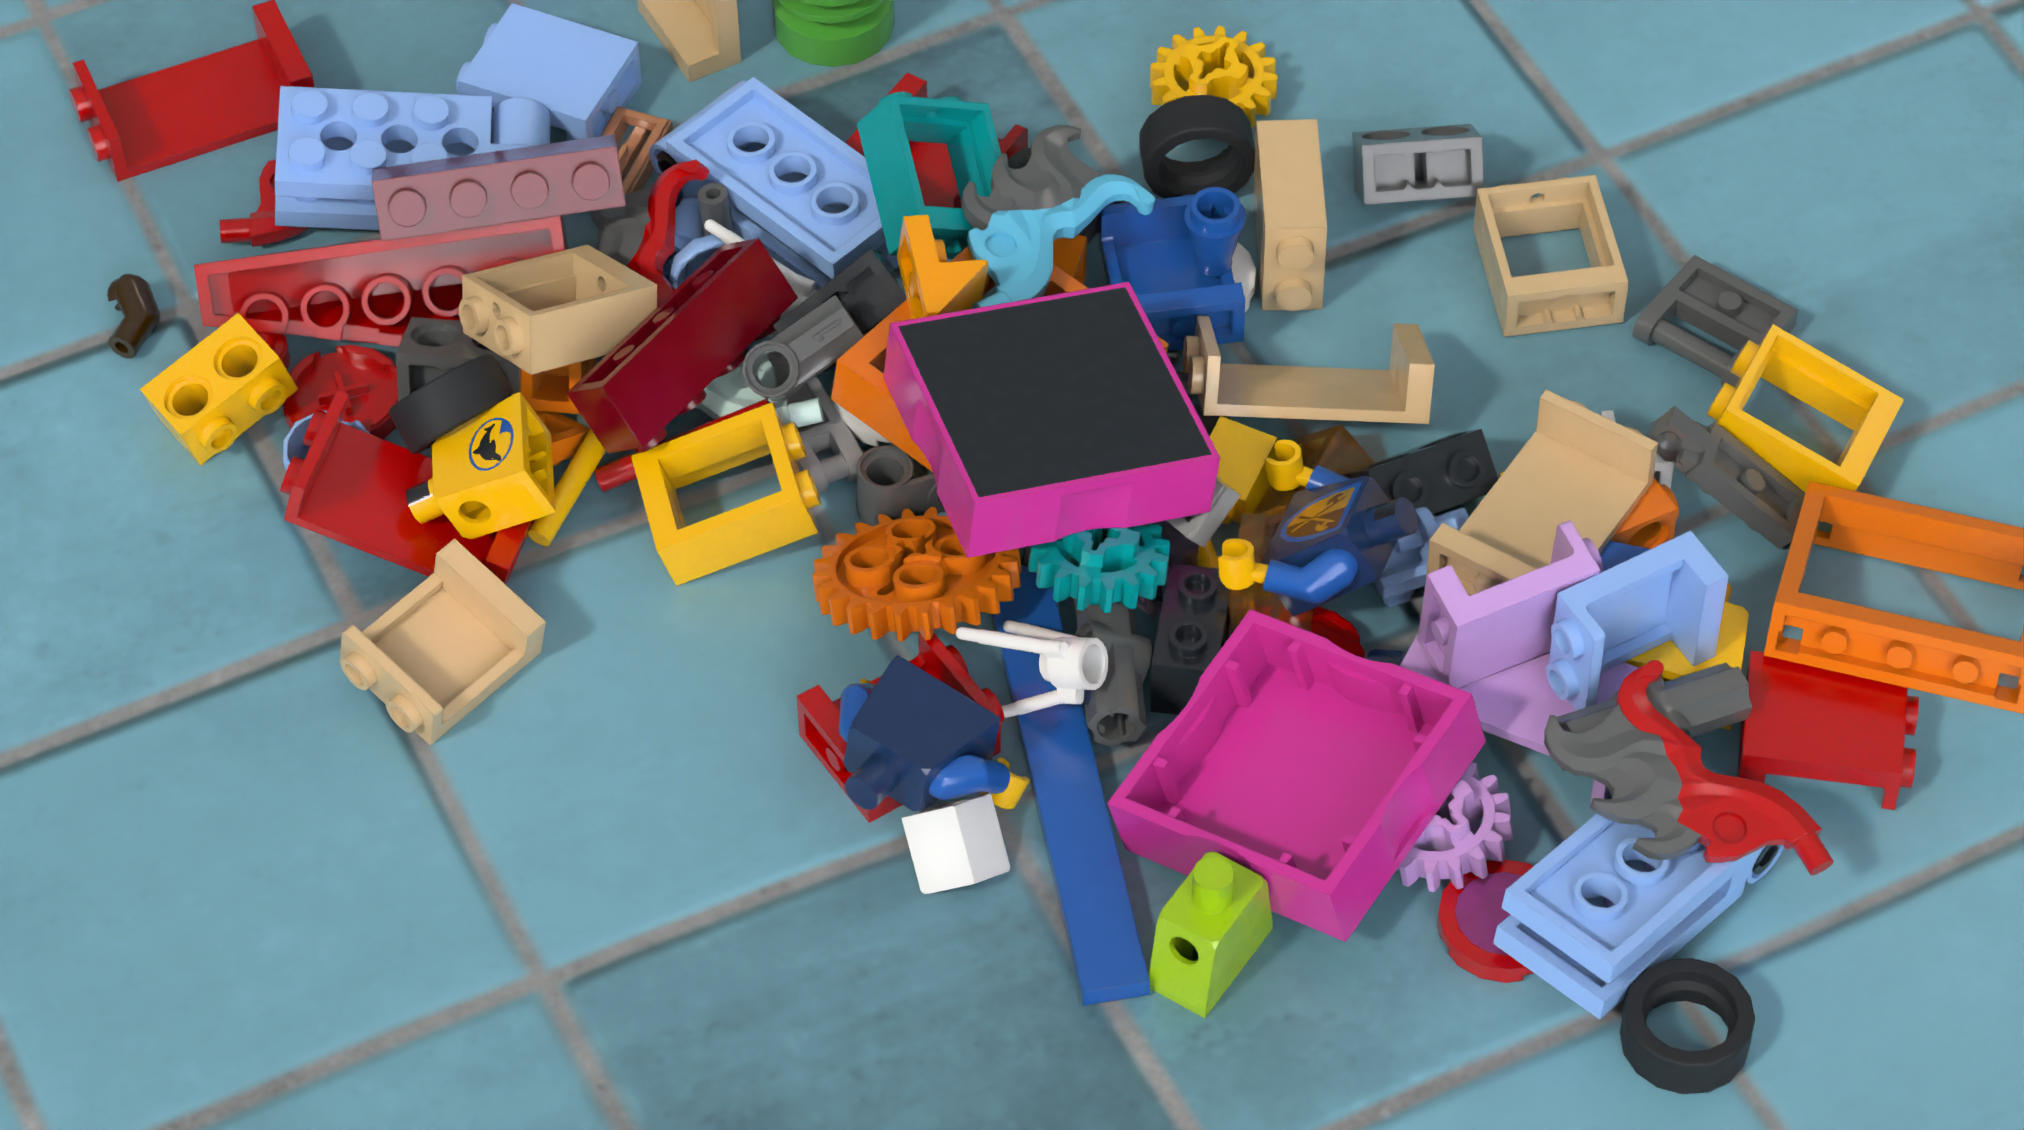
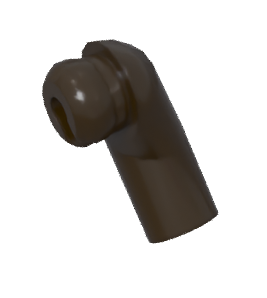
(139, 313)

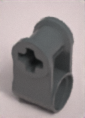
(893, 482)

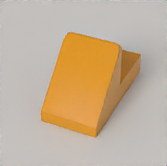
(927, 277)

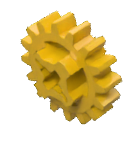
(1216, 68)

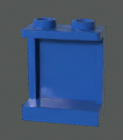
(1161, 267)

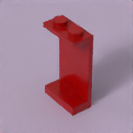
(194, 103)
(356, 494)

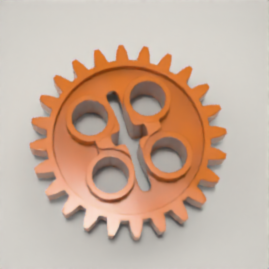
(910, 578)

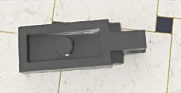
(1730, 474)

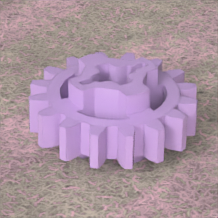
(1453, 838)

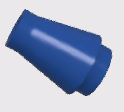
(1214, 227)

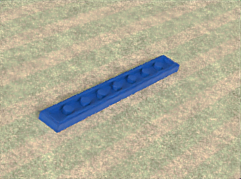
(1073, 817)

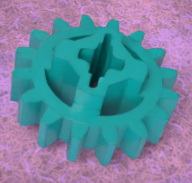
(1103, 565)

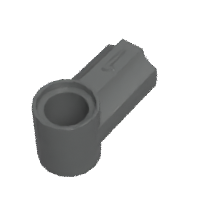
(809, 347)

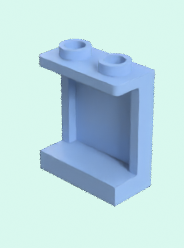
(559, 63)
(1632, 608)

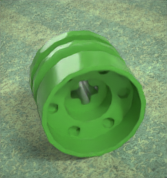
(833, 30)

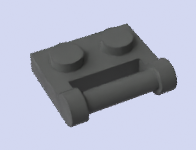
(1717, 306)

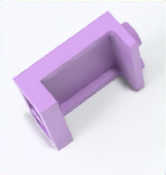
(1505, 623)

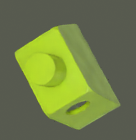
(1221, 914)

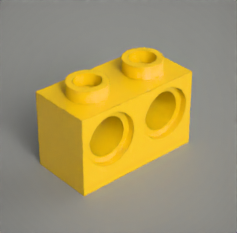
(214, 383)

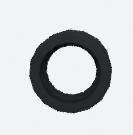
(1190, 120)
(449, 401)
(1697, 983)

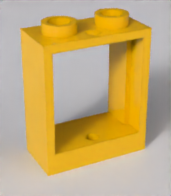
(1822, 385)
(740, 532)

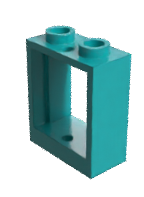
(947, 120)

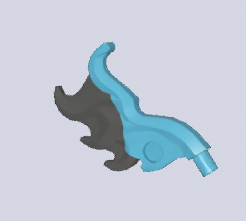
(1034, 207)

